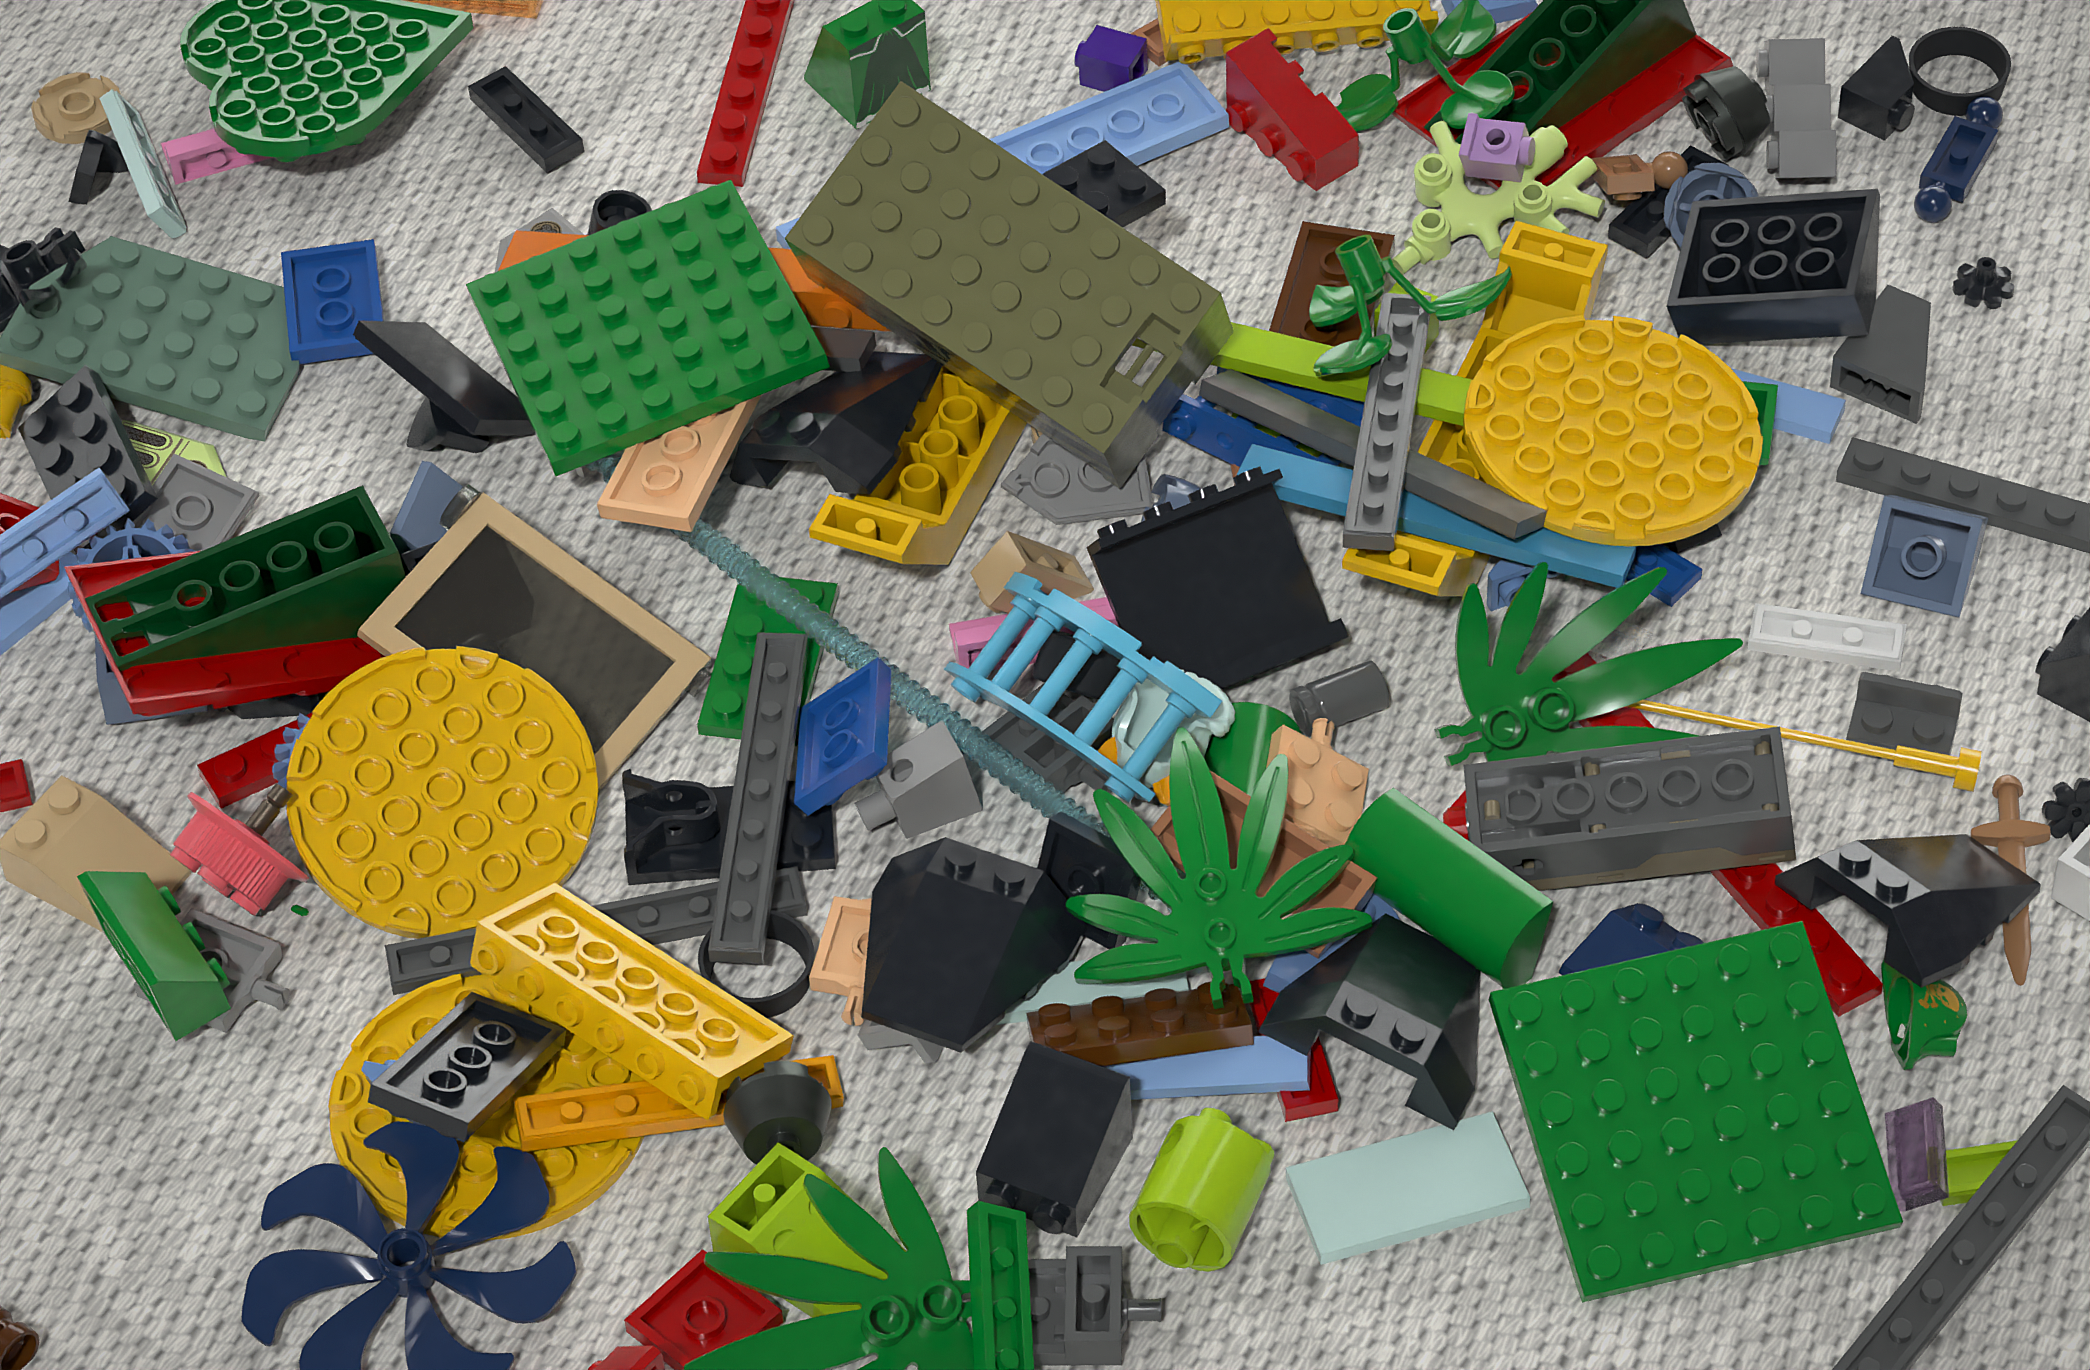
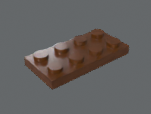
(1317, 264)
(1143, 1027)

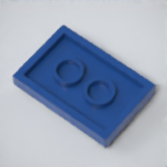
(327, 296)
(843, 737)

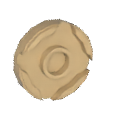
(85, 113)

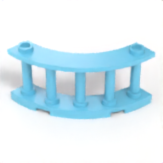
(1091, 636)

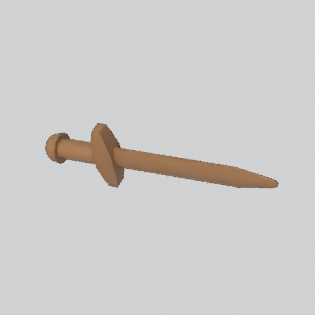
(2011, 838)

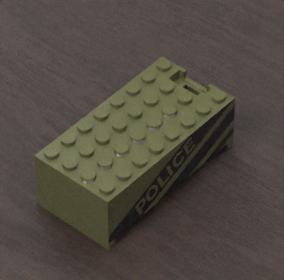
(1009, 281)

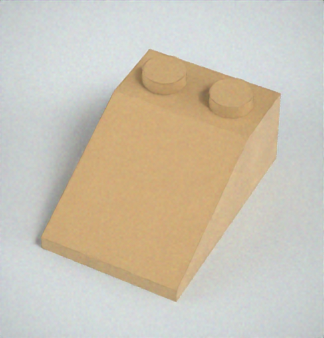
(76, 833)

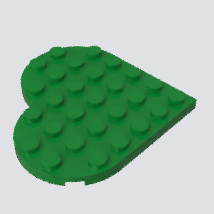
(313, 71)

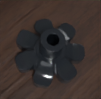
(1983, 283)
(2069, 810)

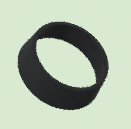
(1961, 42)
(786, 930)

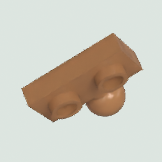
(1629, 175)

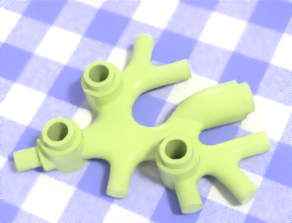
(1441, 183)

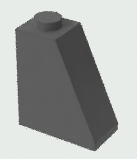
(1891, 360)

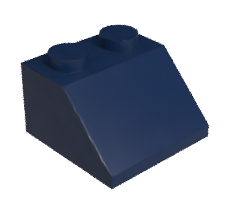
(1625, 936)

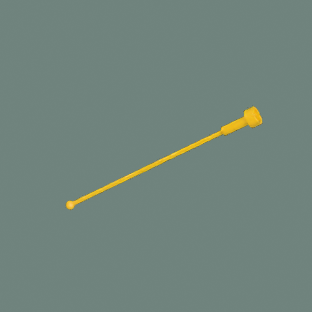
(1962, 768)

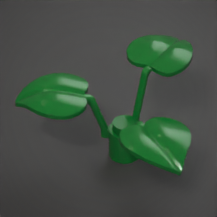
(1459, 35)
(1365, 276)

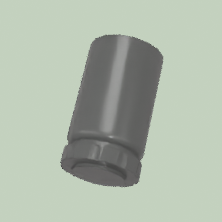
(1340, 696)

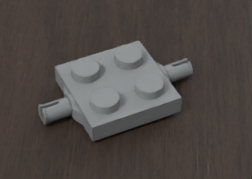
(245, 961)

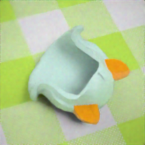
(1139, 714)

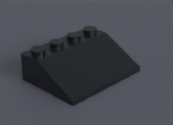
(1777, 267)

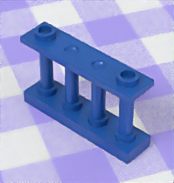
(1231, 437)

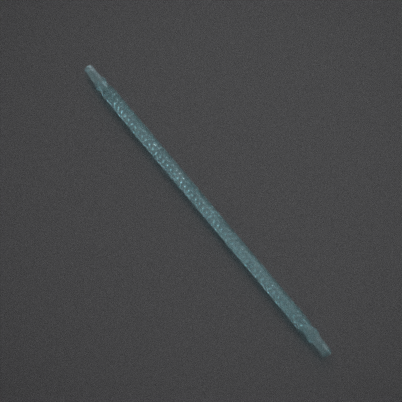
(858, 654)

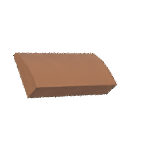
(1349, 890)

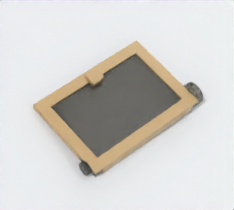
(533, 604)

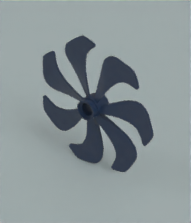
(338, 1197)

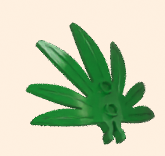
(1532, 713)
(1215, 908)
(902, 1320)

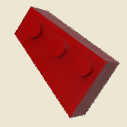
(1285, 116)

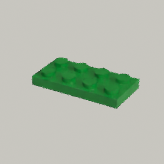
(730, 680)

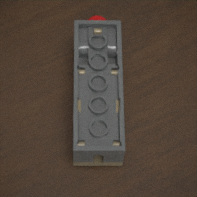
(1631, 809)

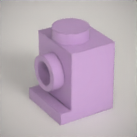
(1495, 149)

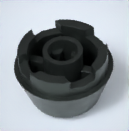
(1727, 109)
(775, 1108)

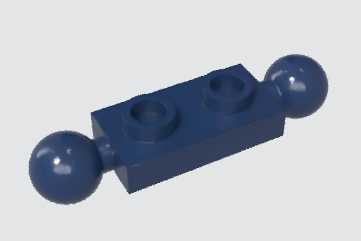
(1958, 159)

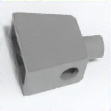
(922, 785)

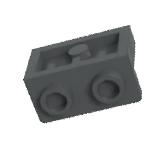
(1904, 714)

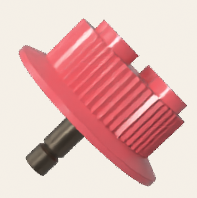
(236, 853)

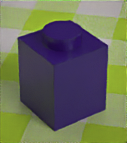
(1110, 58)

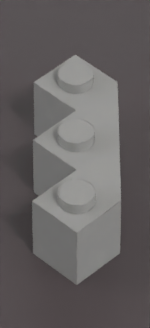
(1798, 108)

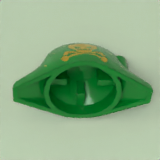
(1929, 1014)

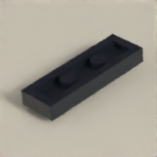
(526, 119)
(1642, 222)

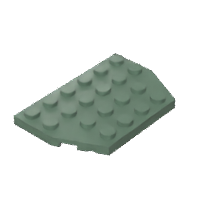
(163, 337)

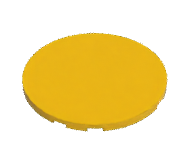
(1613, 430)
(440, 790)
(572, 1173)

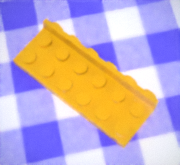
(1213, 27)
(626, 997)

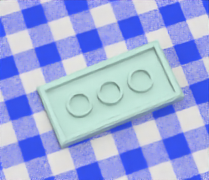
(1407, 1188)

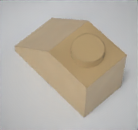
(1026, 556)

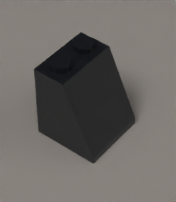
(1056, 1139)

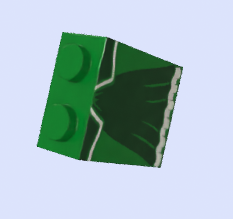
(867, 56)

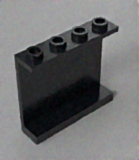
(1215, 583)

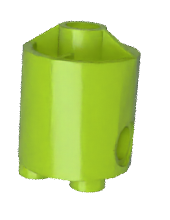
(1200, 1192)

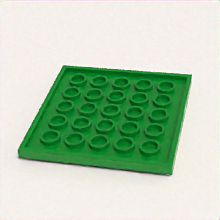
(645, 327)
(1693, 1111)

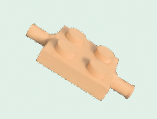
(1323, 785)
(843, 955)

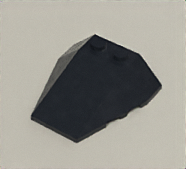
(842, 423)
(1930, 891)
(961, 941)
(1397, 1001)

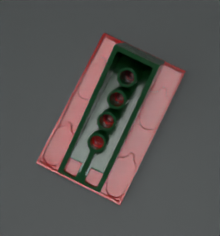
(1570, 61)
(276, 589)

